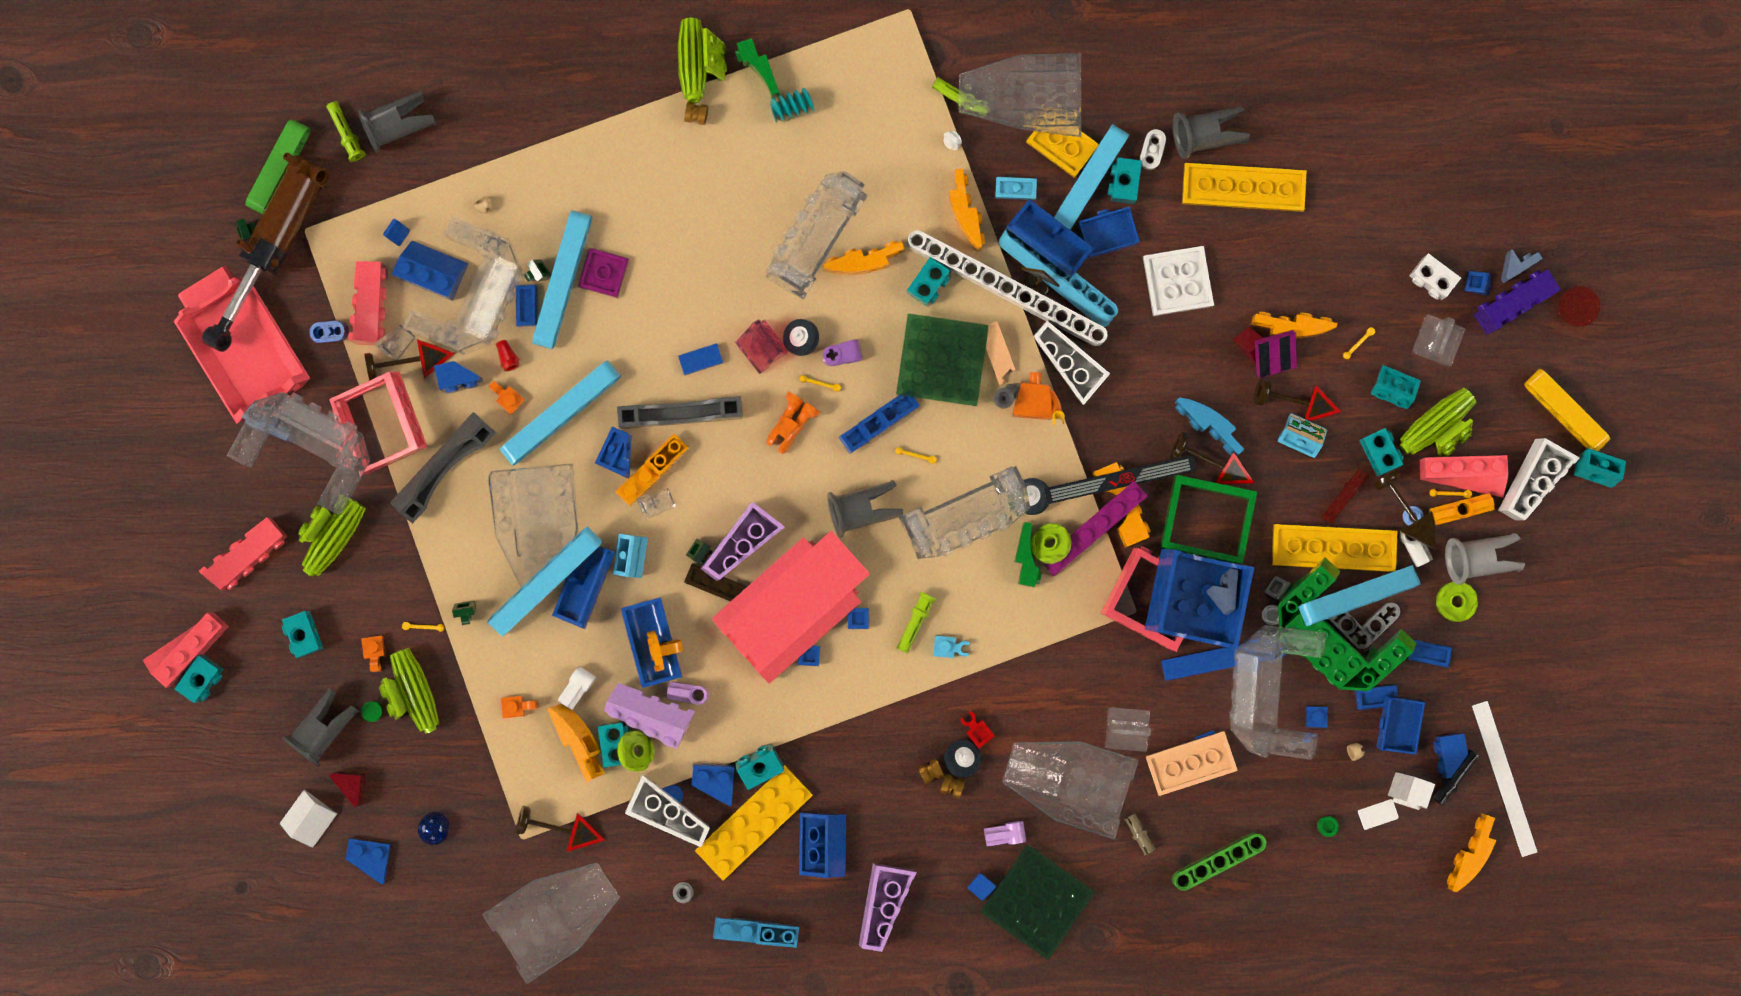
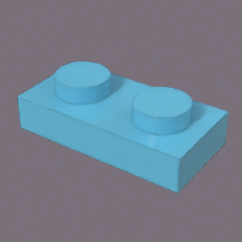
(1016, 188)

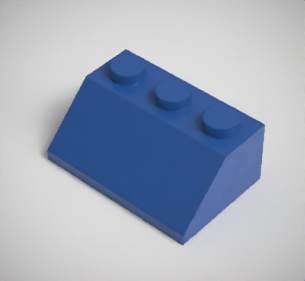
(430, 270)
(822, 845)

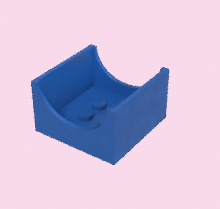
(1185, 609)

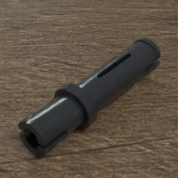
(1451, 784)

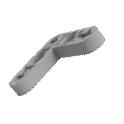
(1364, 629)

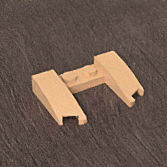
(998, 352)

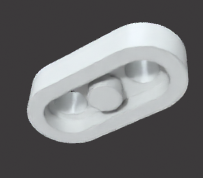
(1153, 150)

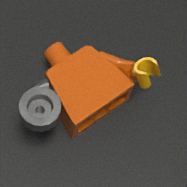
(1032, 400)

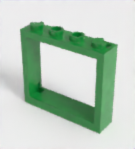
(1214, 488)

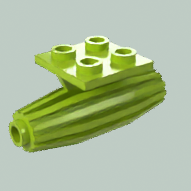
(698, 54)
(1441, 425)
(328, 535)
(409, 692)

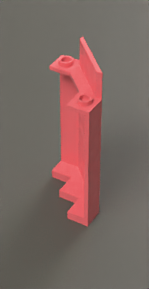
(259, 355)
(792, 604)

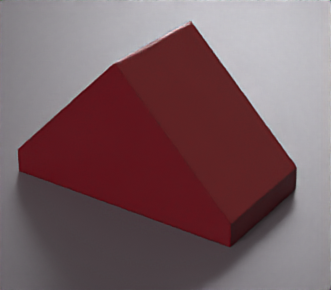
(1246, 343)
(350, 785)

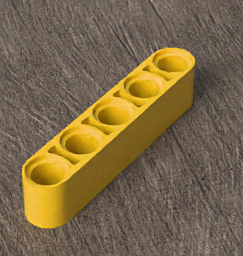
(1566, 411)

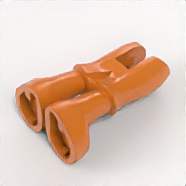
(787, 426)

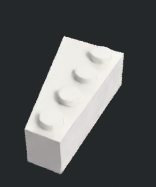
(1072, 363)
(1536, 478)
(1411, 791)
(664, 812)

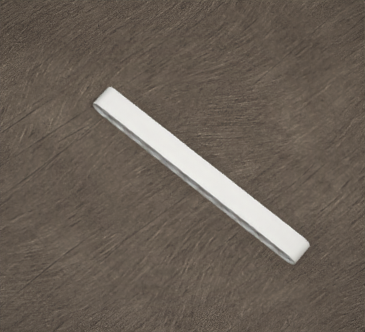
(1014, 296)

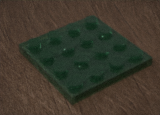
(942, 360)
(1037, 901)

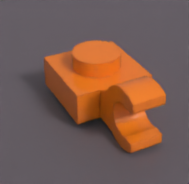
(508, 399)
(374, 649)
(515, 706)

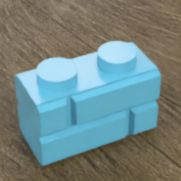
(630, 555)

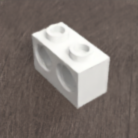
(1437, 272)

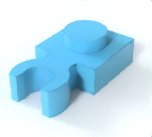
(946, 647)

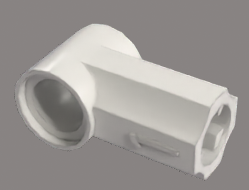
(1417, 550)
(579, 684)

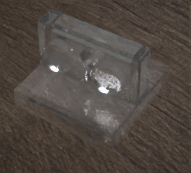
(1438, 339)
(1127, 729)

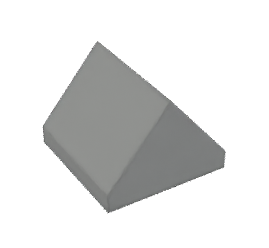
(1277, 588)

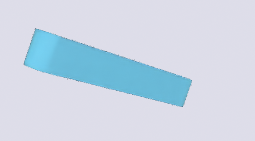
(1091, 176)
(562, 279)
(1074, 289)
(560, 413)
(544, 581)
(1359, 595)

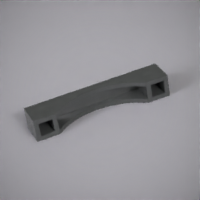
(680, 413)
(466, 439)

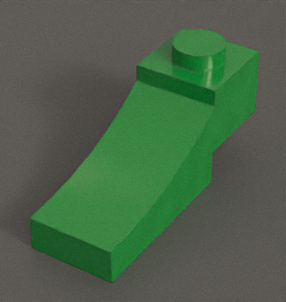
(748, 55)
(1029, 572)

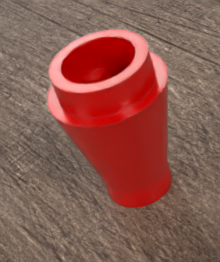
(507, 356)

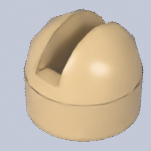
(483, 203)
(1354, 751)

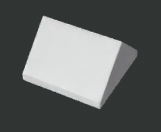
(307, 819)

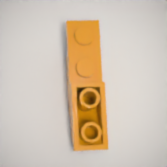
(966, 218)
(855, 263)
(1302, 324)
(652, 470)
(579, 737)
(1470, 863)

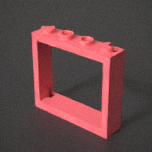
(403, 409)
(1108, 609)

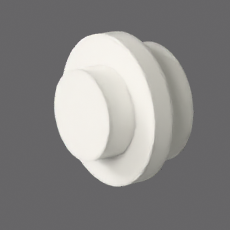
(952, 140)
(1270, 615)

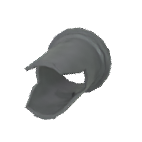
(384, 122)
(1203, 131)
(855, 509)
(312, 735)

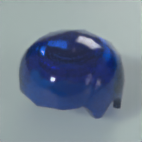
(433, 828)

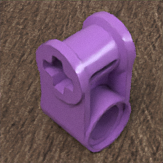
(846, 353)

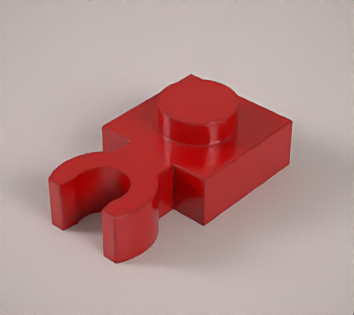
(978, 732)

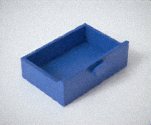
(1109, 231)
(1400, 724)

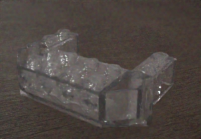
(839, 200)
(486, 298)
(311, 430)
(967, 516)
(1258, 691)

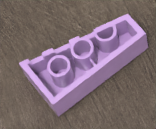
(743, 539)
(649, 715)
(883, 903)

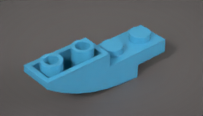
(1204, 417)
(756, 931)

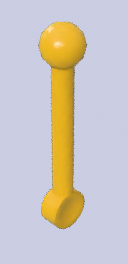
(1369, 332)
(836, 387)
(932, 459)
(1467, 493)
(406, 626)

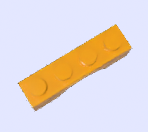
(1132, 528)

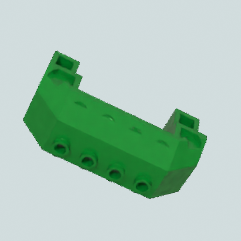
(1341, 662)

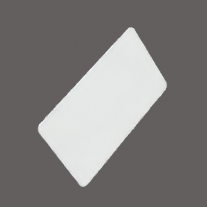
(1378, 814)

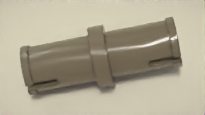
(1140, 834)

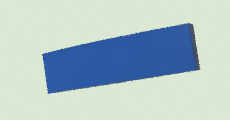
(878, 422)

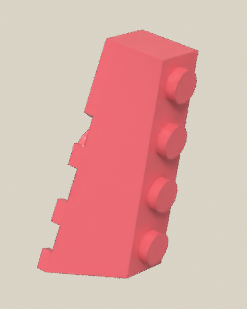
(368, 303)
(1472, 473)
(245, 555)
(176, 657)

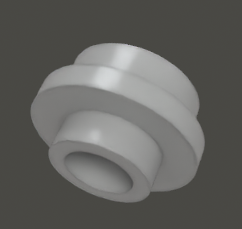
(676, 892)

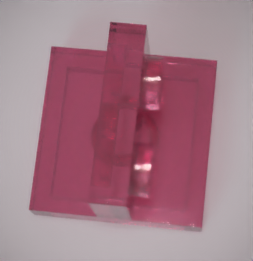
(761, 345)

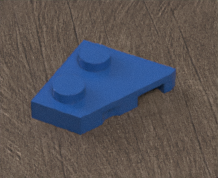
(616, 452)
(714, 780)
(369, 857)

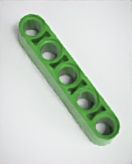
(291, 141)
(1229, 861)

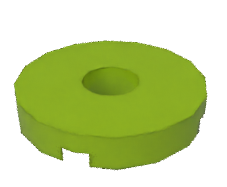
(1058, 551)
(1445, 605)
(626, 751)

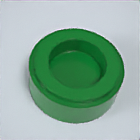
(372, 711)
(1327, 826)

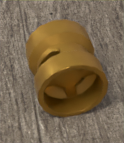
(695, 113)
(930, 771)
(952, 786)

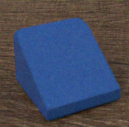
(396, 232)
(1478, 282)
(981, 886)

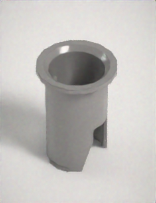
(1478, 558)

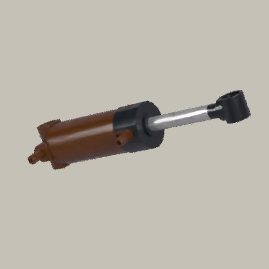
(271, 237)

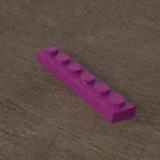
(1099, 524)

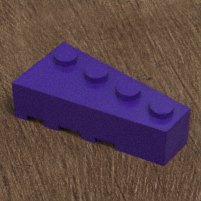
(1519, 300)

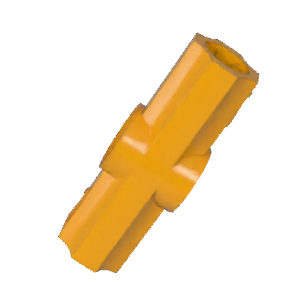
(1473, 506)

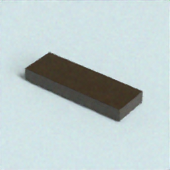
(722, 588)

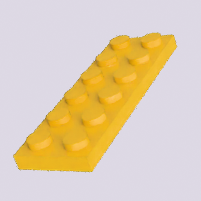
(1244, 187)
(1341, 546)
(753, 823)

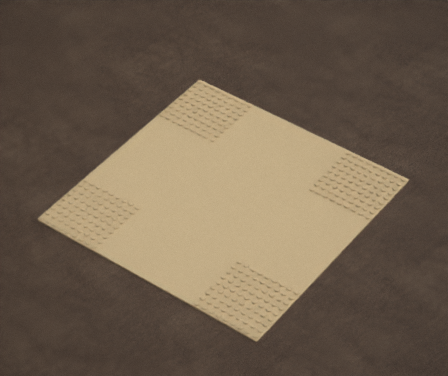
(699, 229)

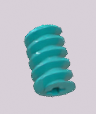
(791, 104)

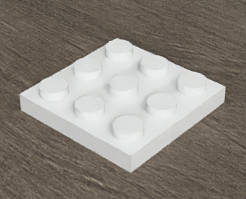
(1178, 281)

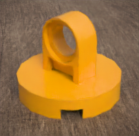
(658, 649)

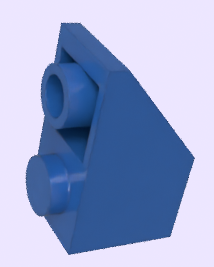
(454, 376)
(1451, 753)

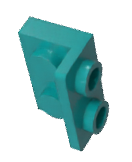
(1396, 387)

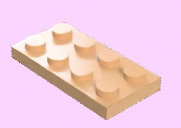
(1191, 763)

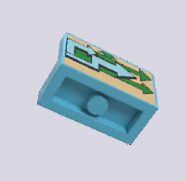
(1303, 435)

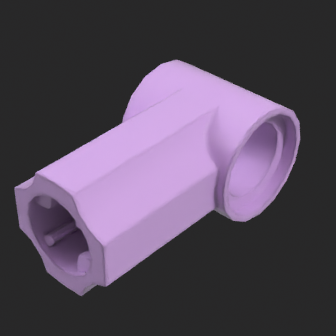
(685, 693)
(1009, 833)

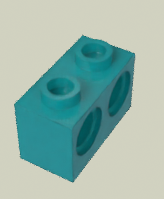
(924, 279)
(1376, 454)
(608, 745)

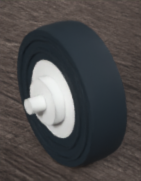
(801, 337)
(1036, 495)
(962, 758)

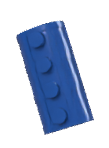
(1050, 238)
(583, 588)
(638, 621)

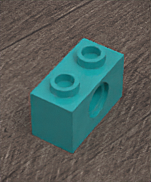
(1125, 168)
(1600, 468)
(311, 642)
(188, 684)
(754, 776)

